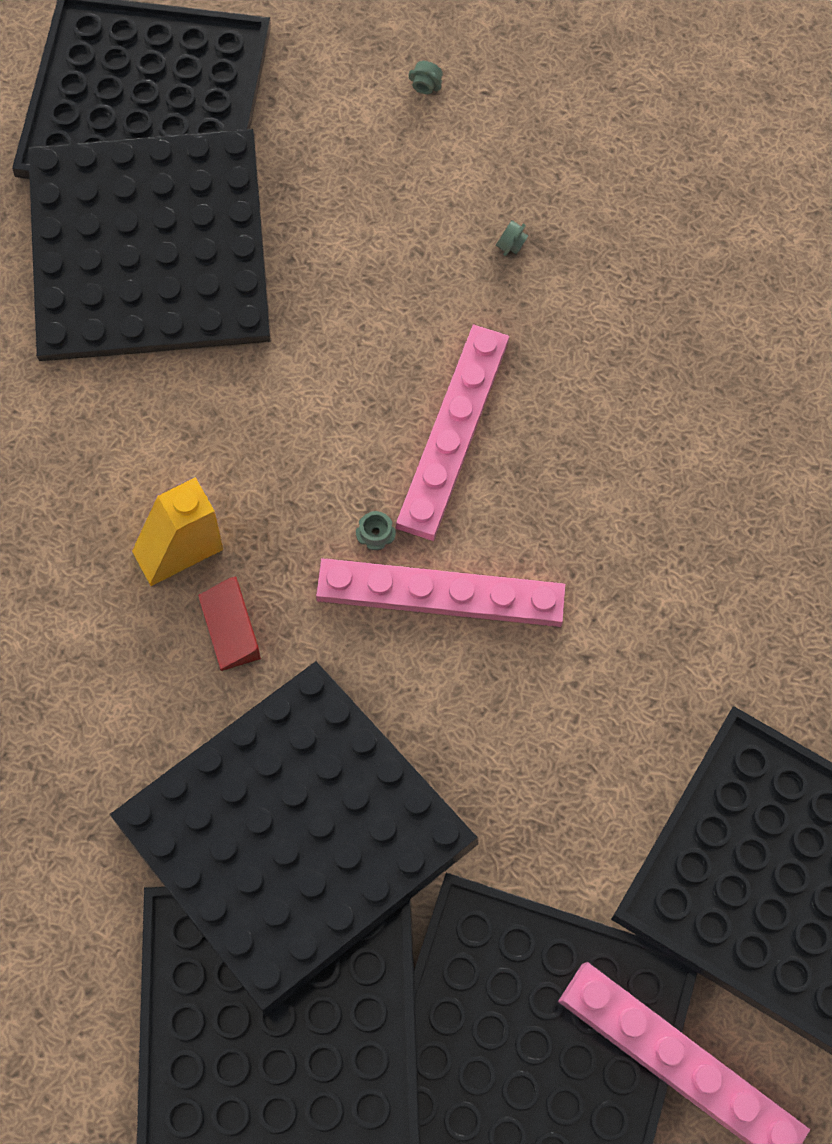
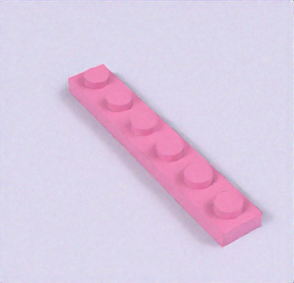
(452, 433)
(441, 592)
(679, 1060)

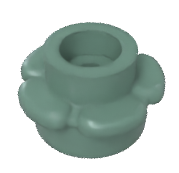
(426, 77)
(512, 238)
(378, 521)

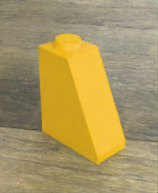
(177, 533)

